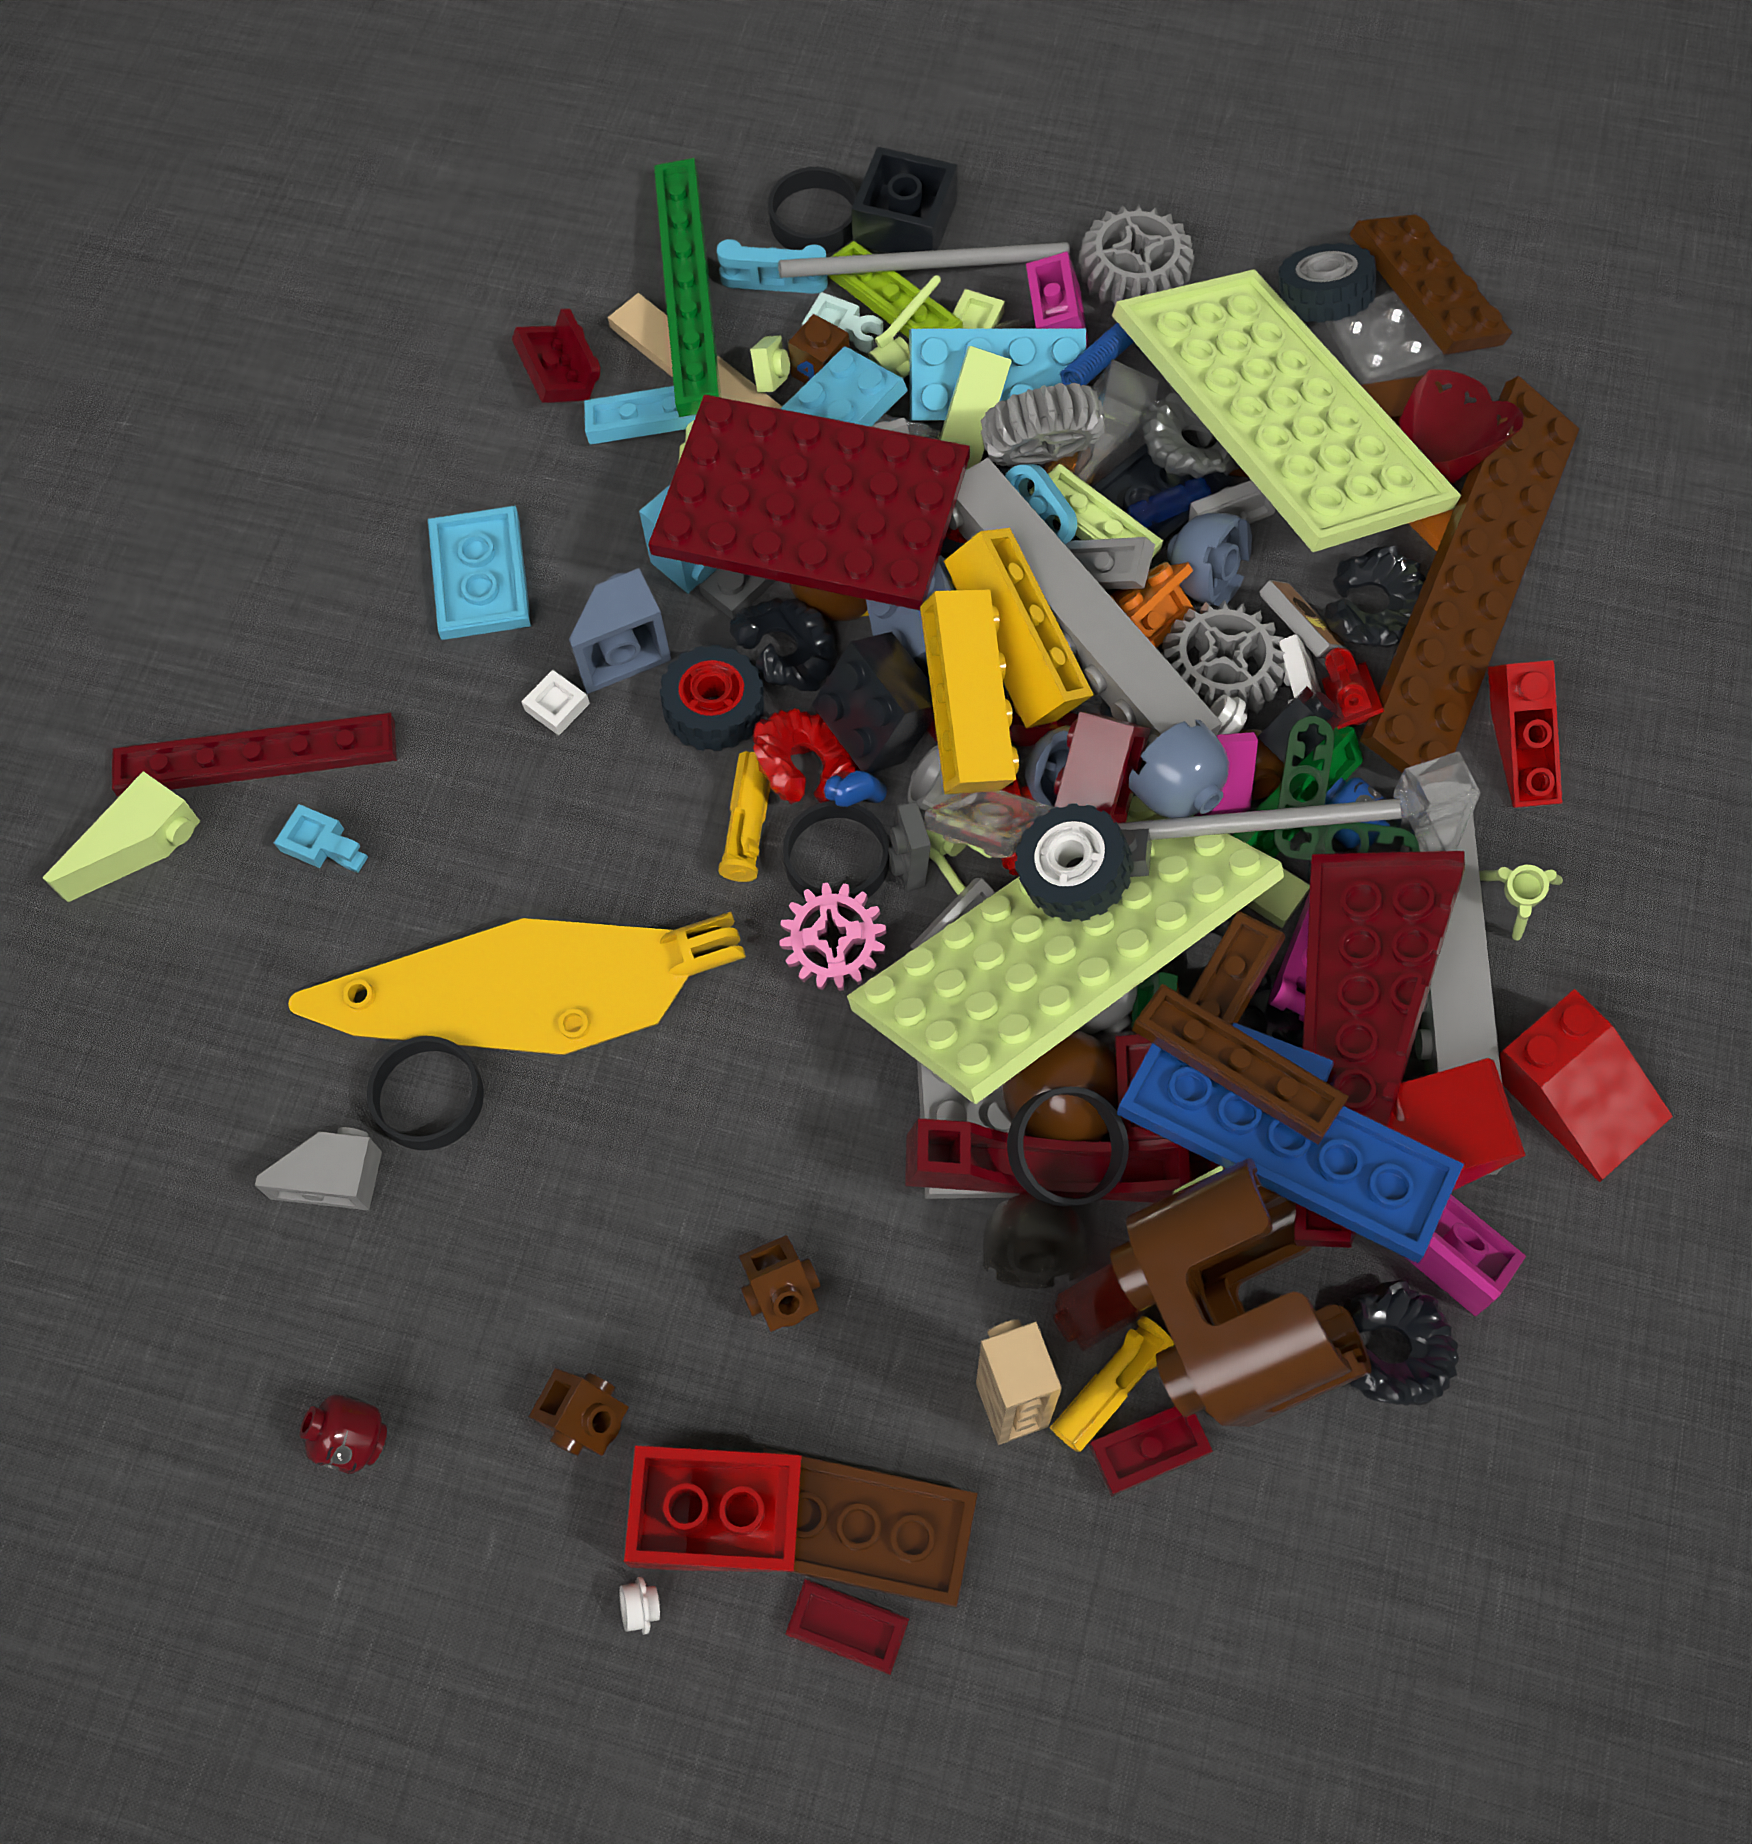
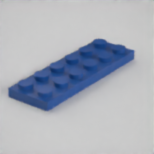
(1355, 1176)

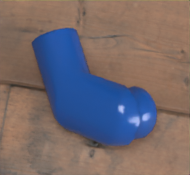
(854, 789)

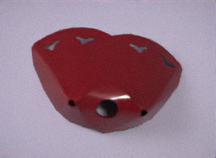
(1456, 433)

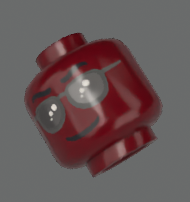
(343, 1434)

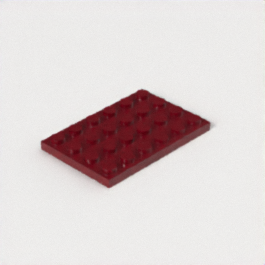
(811, 501)

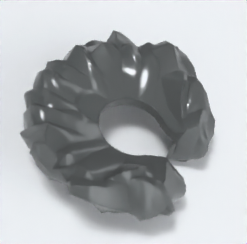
(1170, 451)

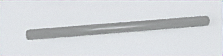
(918, 260)
(1270, 819)

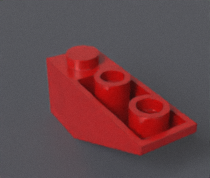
(1527, 730)

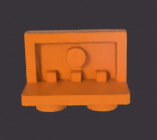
(1159, 603)

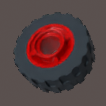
(706, 674)

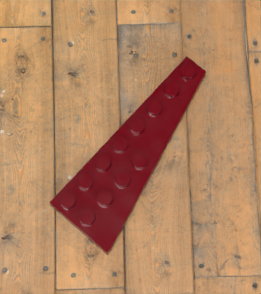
(1368, 976)

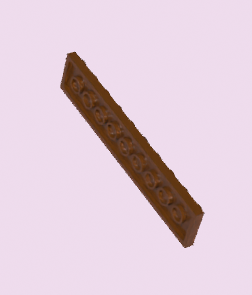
(1471, 587)

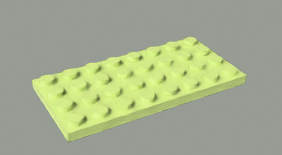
(1285, 409)
(1018, 982)

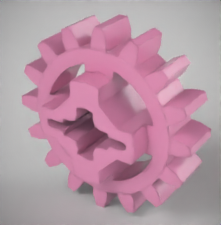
(855, 932)

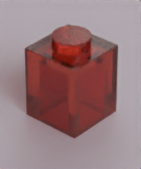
(1093, 1309)

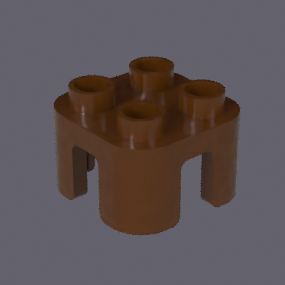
(1192, 1260)

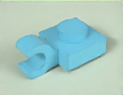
(315, 837)

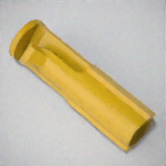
(747, 815)
(1111, 1385)

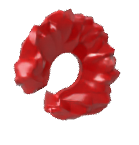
(795, 734)

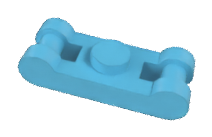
(758, 268)

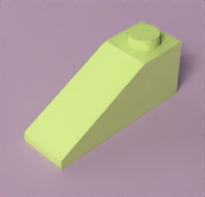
(131, 834)

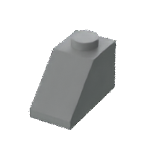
(326, 1171)

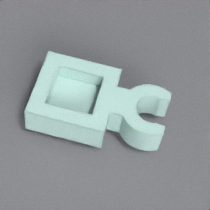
(847, 317)

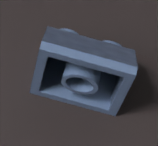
(618, 632)

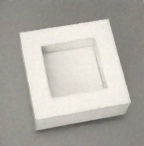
(555, 702)

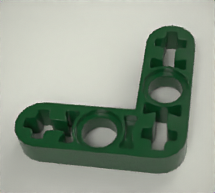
(1322, 835)

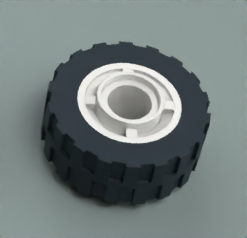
(1057, 840)

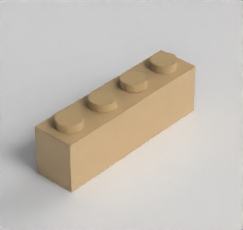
(1016, 1380)

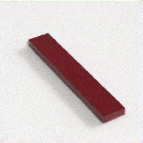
(258, 753)

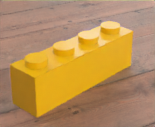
(1039, 662)
(968, 691)

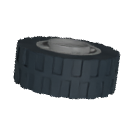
(1328, 281)

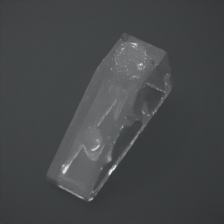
(1125, 402)

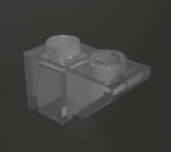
(1438, 801)

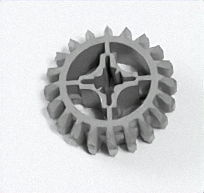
(1135, 255)
(1043, 425)
(1224, 645)

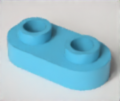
(1046, 499)

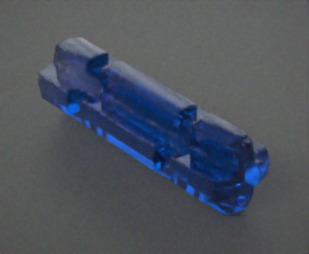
(1169, 502)

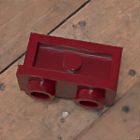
(558, 359)

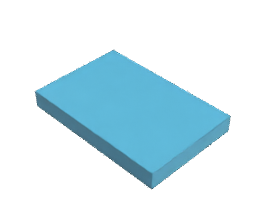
(478, 573)

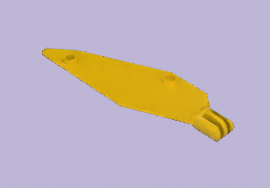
(526, 985)

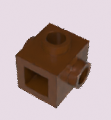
(779, 1284)
(579, 1412)

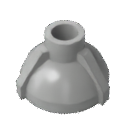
(927, 782)

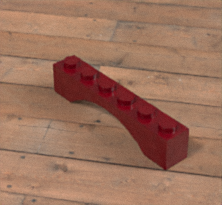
(976, 1159)

